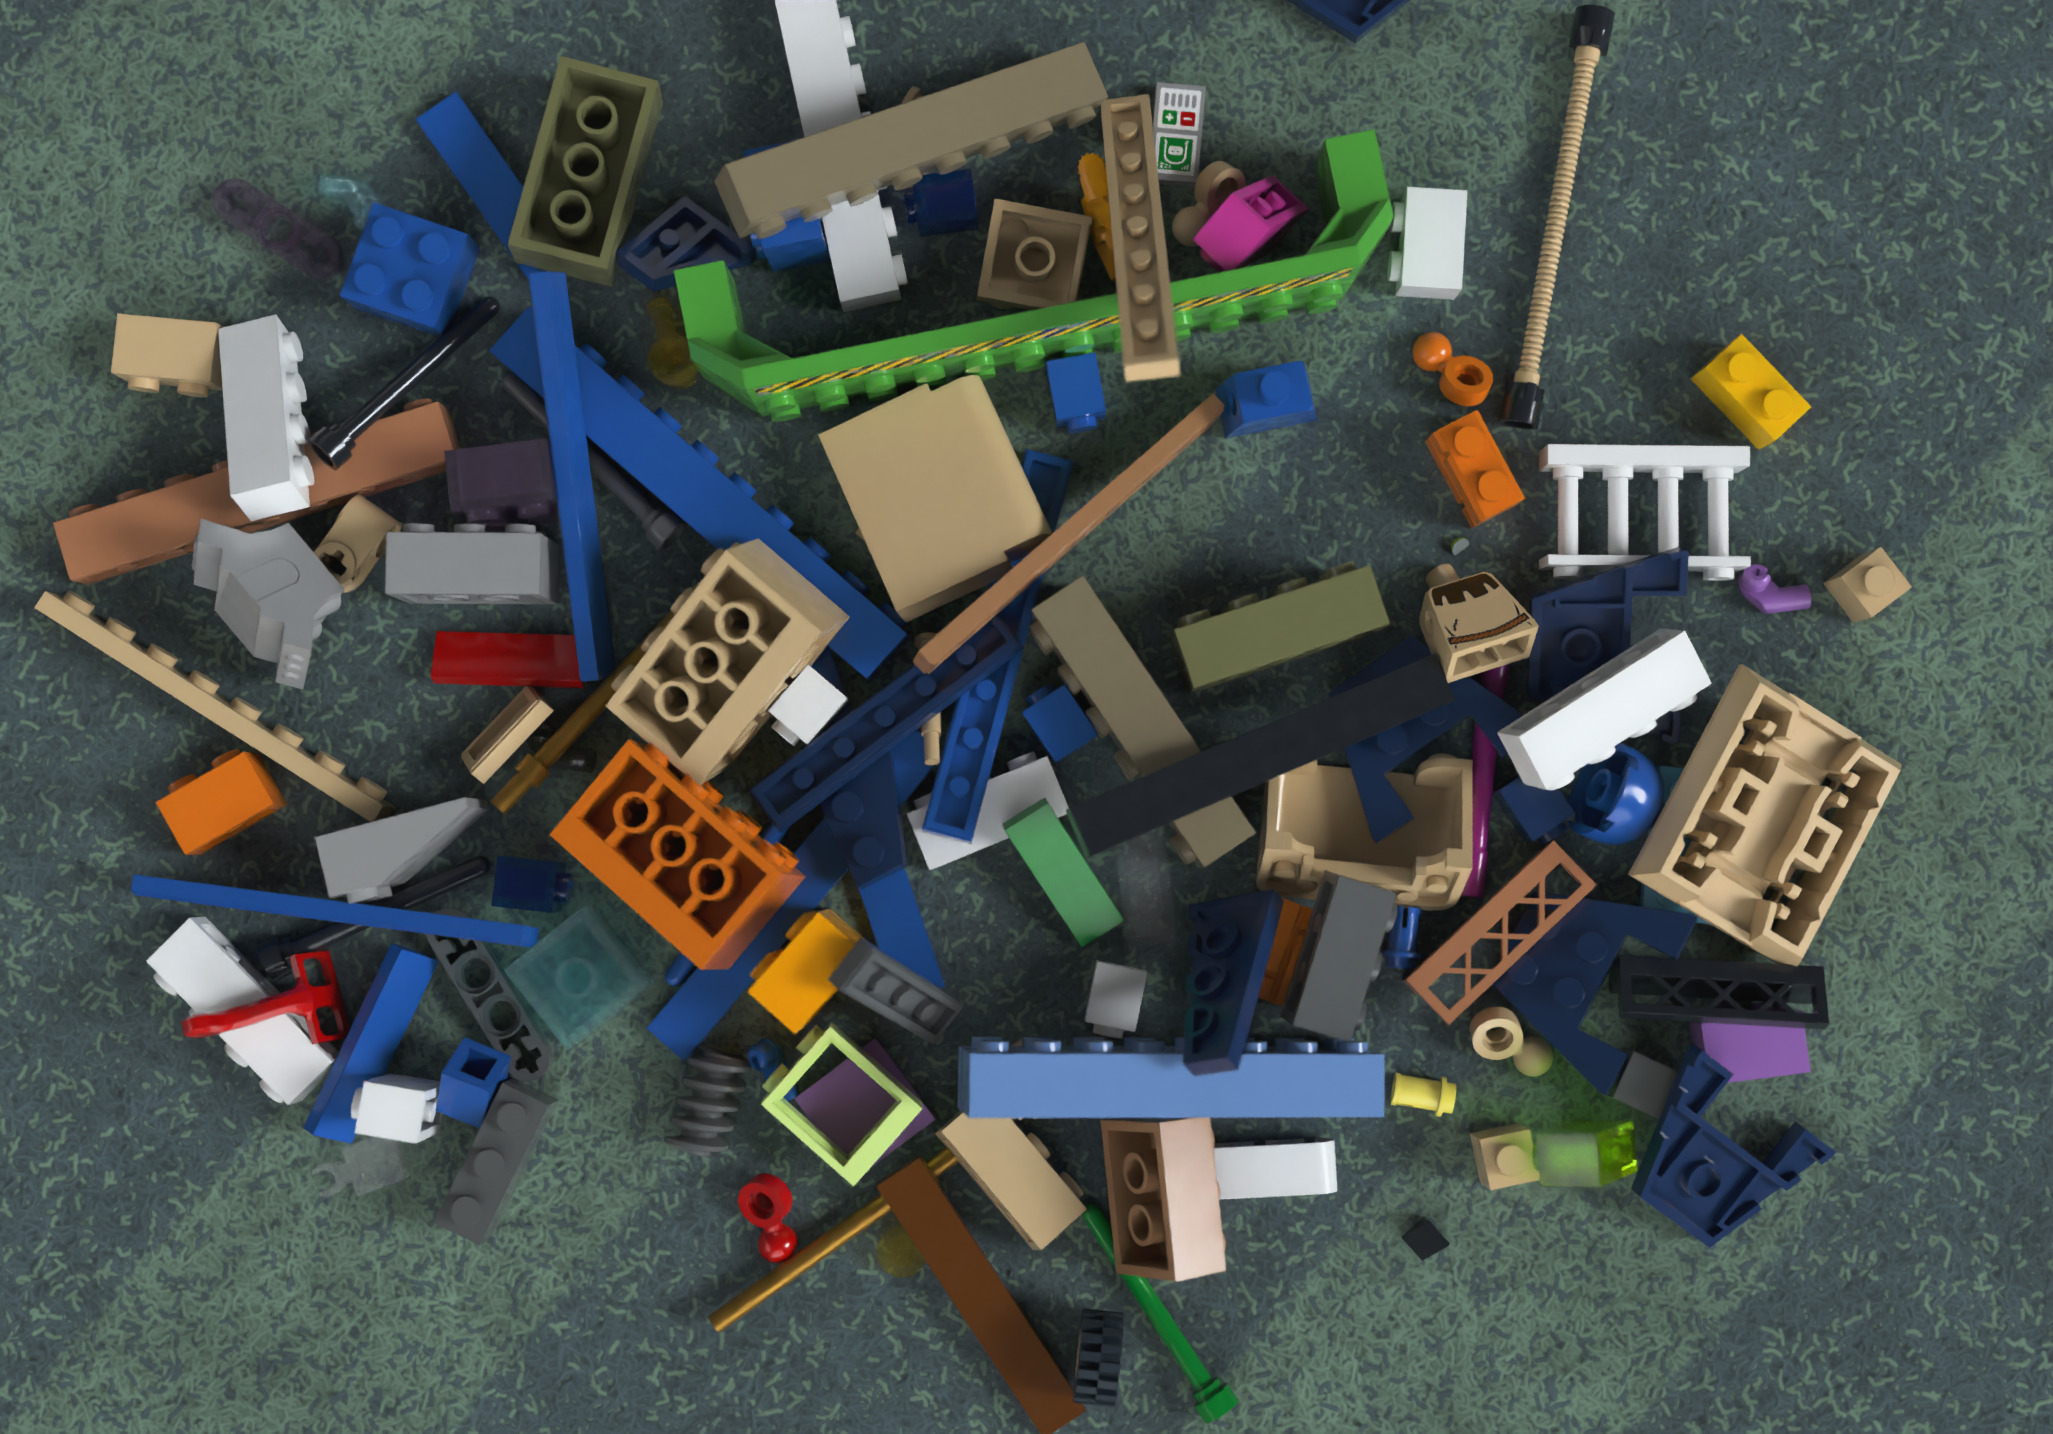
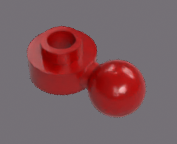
(777, 1240)

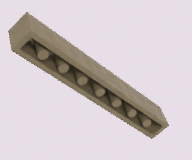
(910, 140)

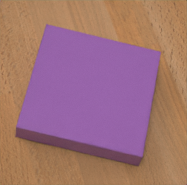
(850, 1102)

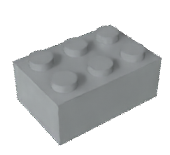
(472, 565)

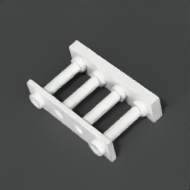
(1667, 467)

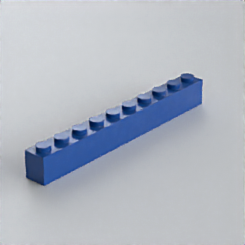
(704, 496)

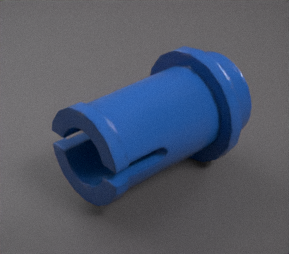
(1402, 942)

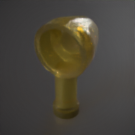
(670, 348)

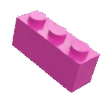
(1249, 224)

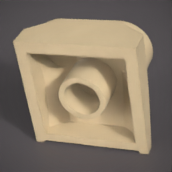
(1033, 256)

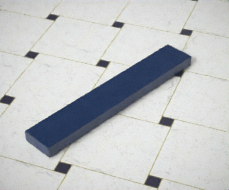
(880, 725)

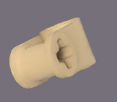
(357, 541)

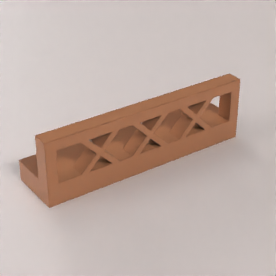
(1485, 917)

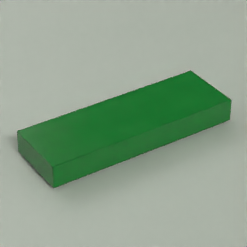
(1063, 872)

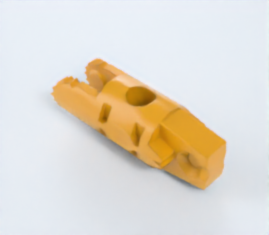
(1096, 205)

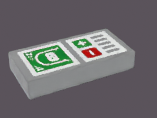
(1178, 132)

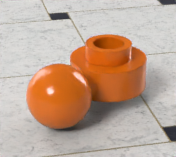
(1463, 377)

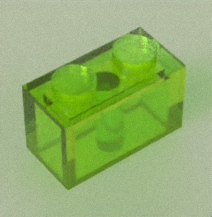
(1585, 1153)

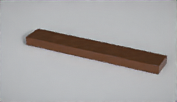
(980, 1295)

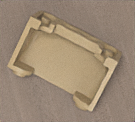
(1319, 824)

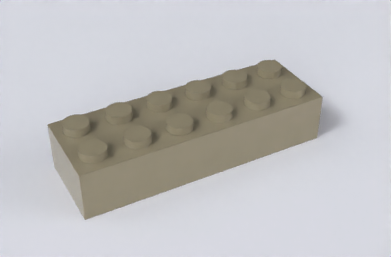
(1130, 710)

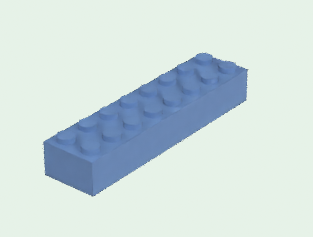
(1152, 1082)

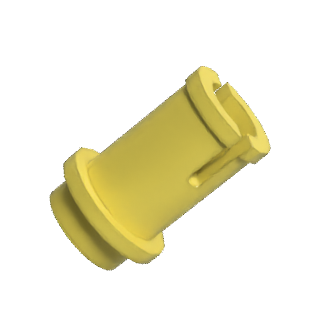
(1423, 1093)

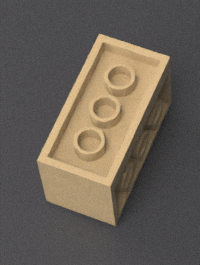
(725, 658)

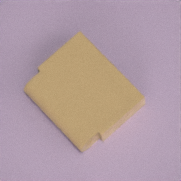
(936, 493)

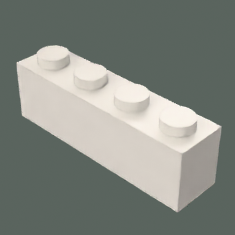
(264, 418)
(1605, 709)
(218, 977)

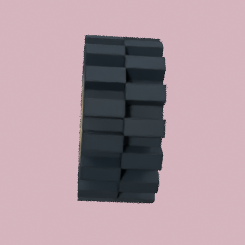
(1098, 1357)

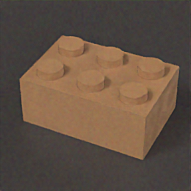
(1163, 1197)

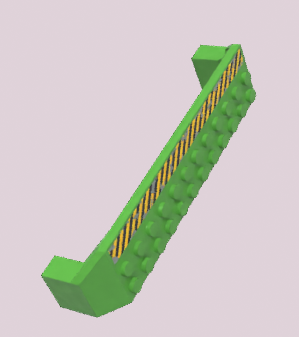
(775, 385)

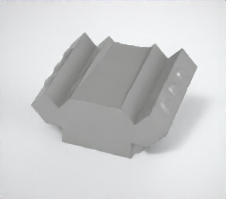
(267, 592)

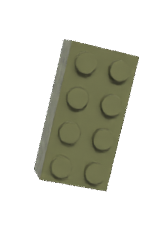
(586, 171)
(1278, 629)

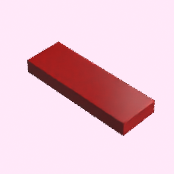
(505, 659)

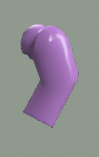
(1767, 596)

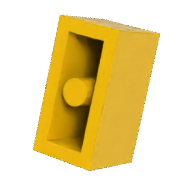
(1751, 392)

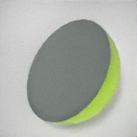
(1459, 544)

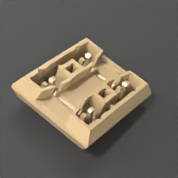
(1760, 816)

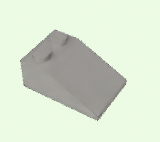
(388, 852)

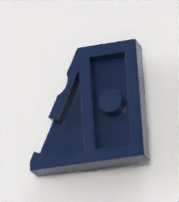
(679, 240)

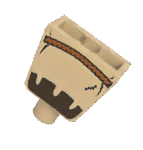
(1473, 623)

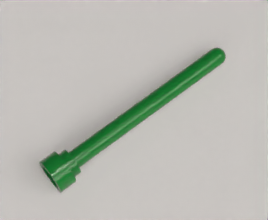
(1211, 1396)

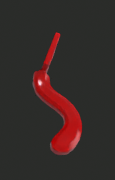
(300, 1000)

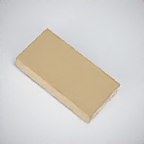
(506, 733)

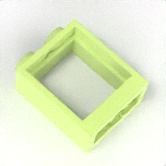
(882, 1134)

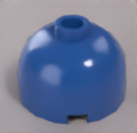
(1617, 797)

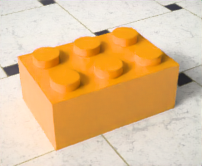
(795, 980)

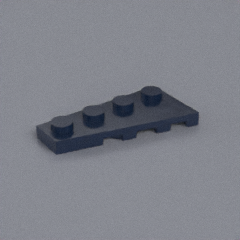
(1228, 968)

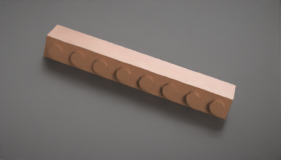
(164, 522)

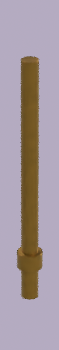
(534, 769)
(816, 1251)

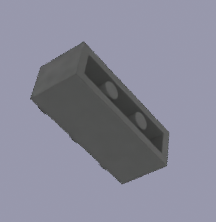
(1339, 956)
(496, 1161)

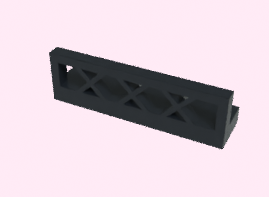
(1724, 983)

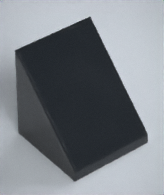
(1425, 1239)

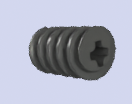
(709, 1102)

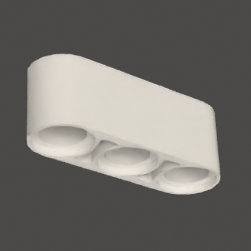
(1275, 1168)

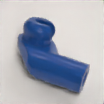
(766, 1057)

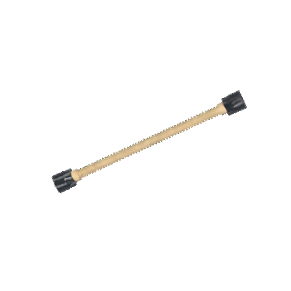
(1590, 40)

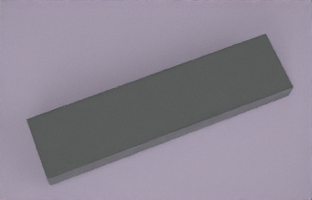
(895, 991)

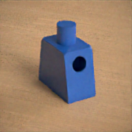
(1266, 399)

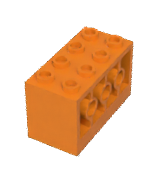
(666, 851)

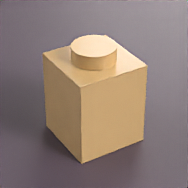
(1867, 585)
(1504, 1156)

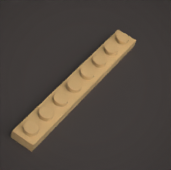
(1138, 240)
(200, 694)

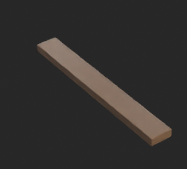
(1068, 535)

